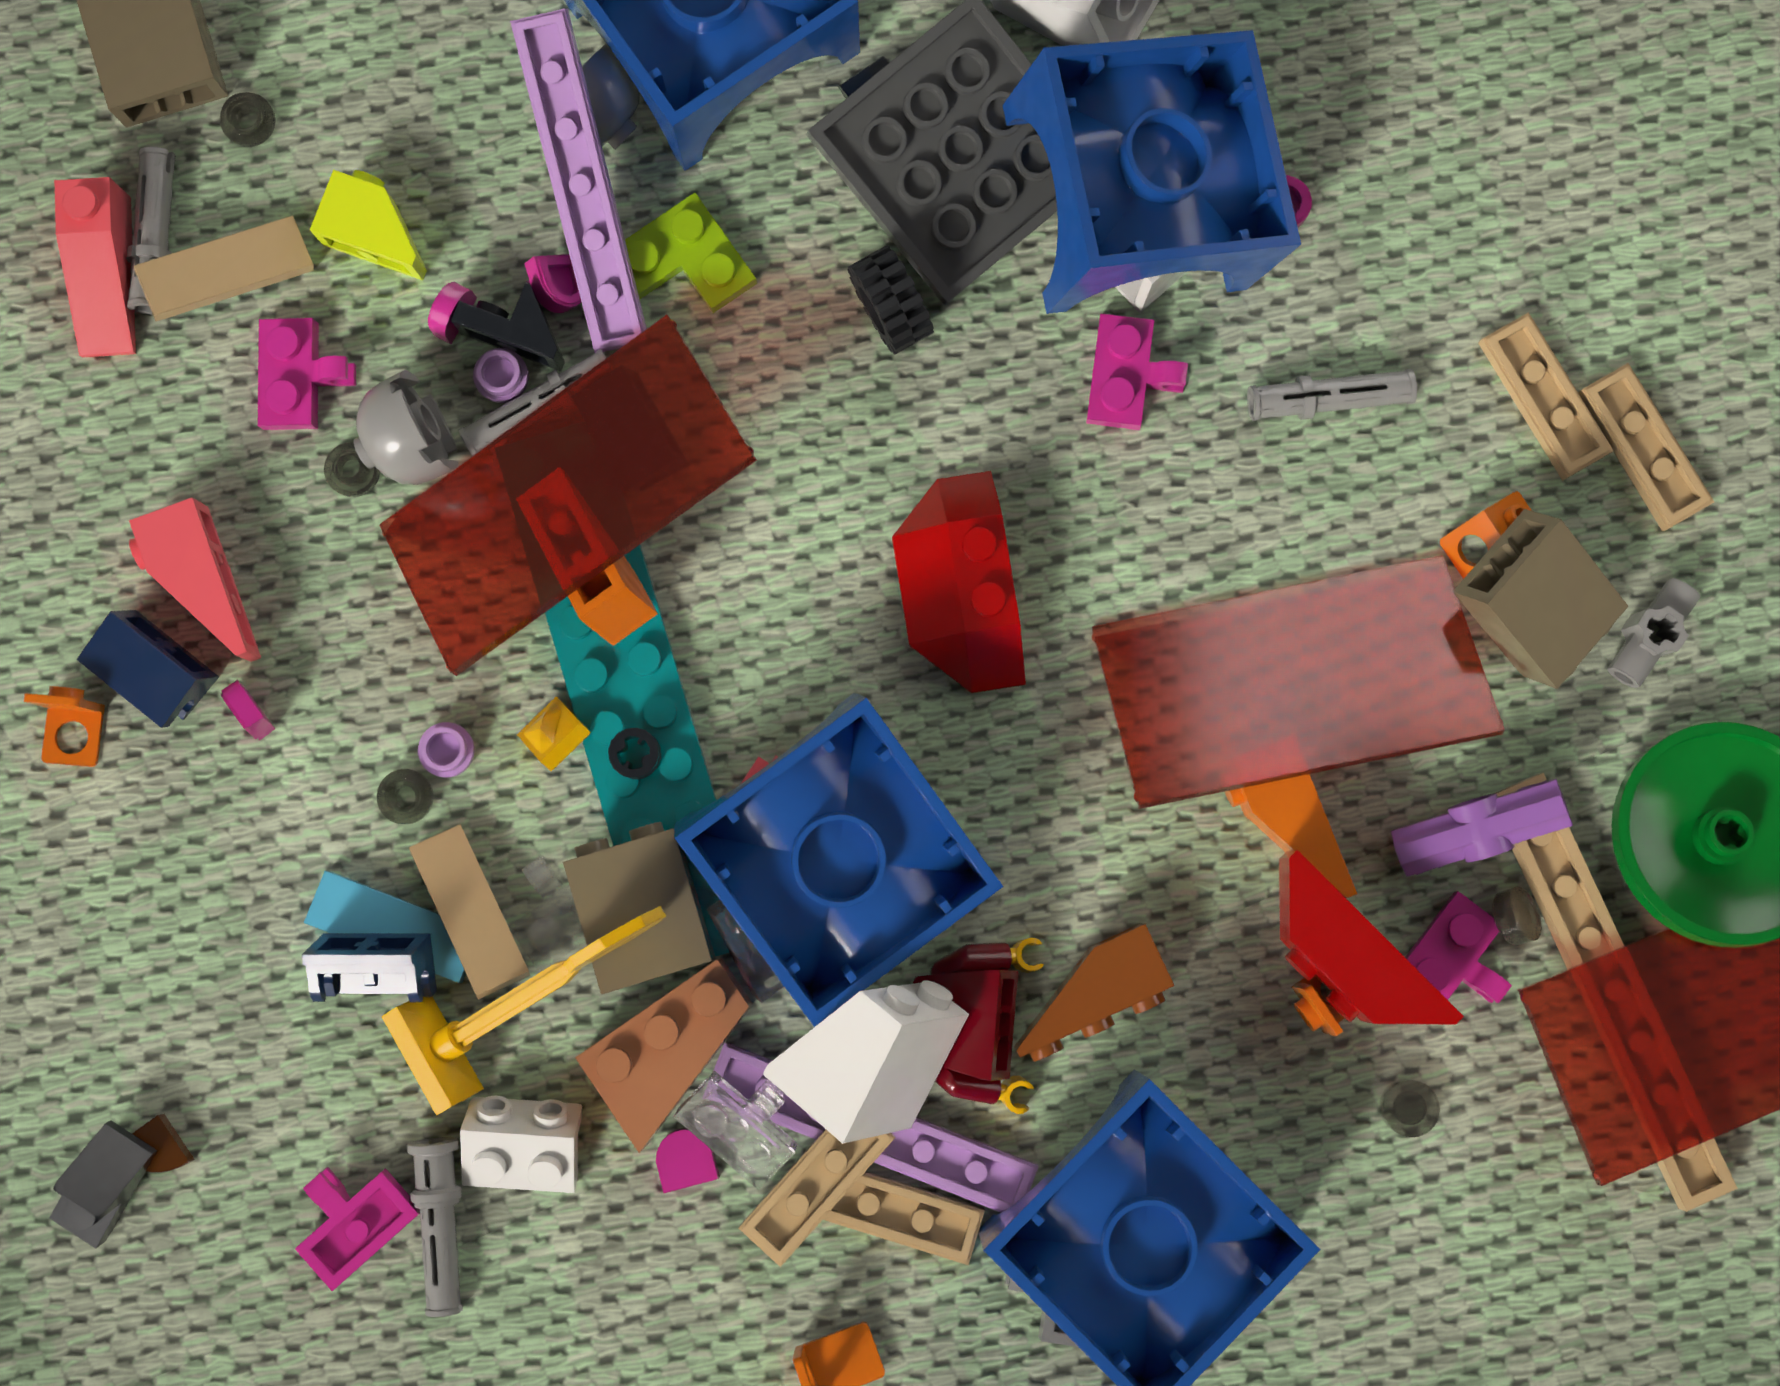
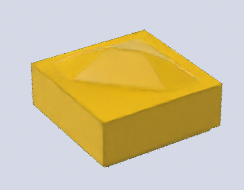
(553, 734)

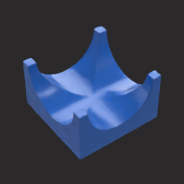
(709, 55)
(1158, 161)
(837, 859)
(1148, 1243)

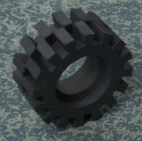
(891, 299)

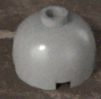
(611, 96)
(403, 432)

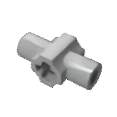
(1668, 613)

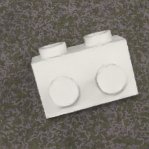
(520, 1144)

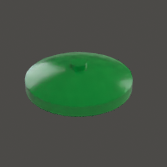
(1704, 833)

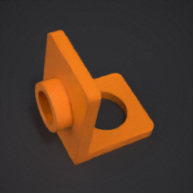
(1487, 525)
(67, 706)
(1315, 1009)
(840, 1358)

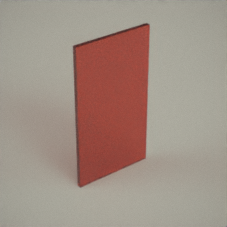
(565, 494)
(1294, 681)
(1660, 1046)

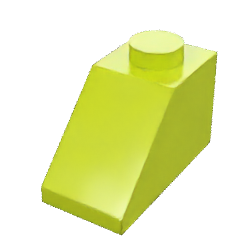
(366, 223)

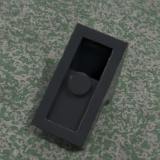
(524, 333)
(101, 1183)

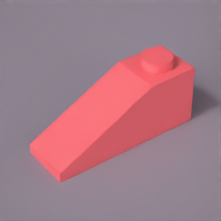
(93, 242)
(188, 560)

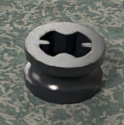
(619, 745)

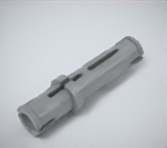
(151, 217)
(1391, 389)
(493, 425)

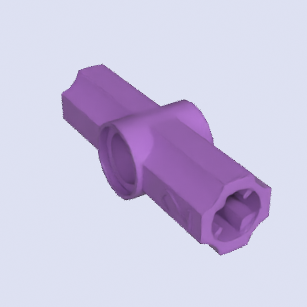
(1481, 827)

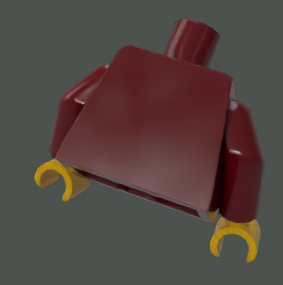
(987, 992)

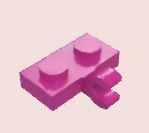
(293, 372)
(1125, 373)
(1452, 947)
(355, 1224)

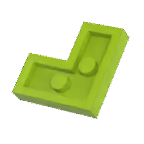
(689, 242)

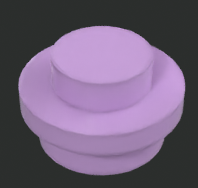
(500, 375)
(446, 750)

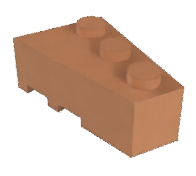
(663, 1049)

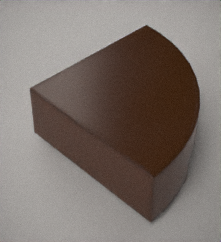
(170, 1148)

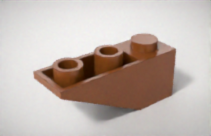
(1103, 982)

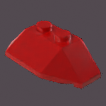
(961, 584)
(1350, 954)

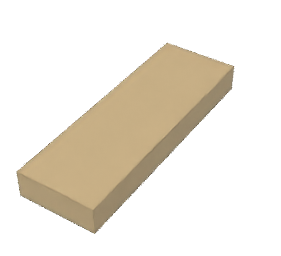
(223, 268)
(1545, 396)
(1646, 447)
(469, 911)
(809, 1192)
(910, 1217)

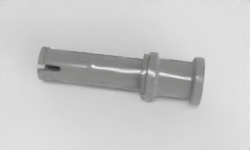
(436, 1197)

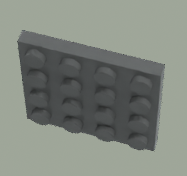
(935, 153)

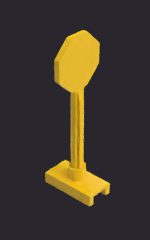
(438, 1048)

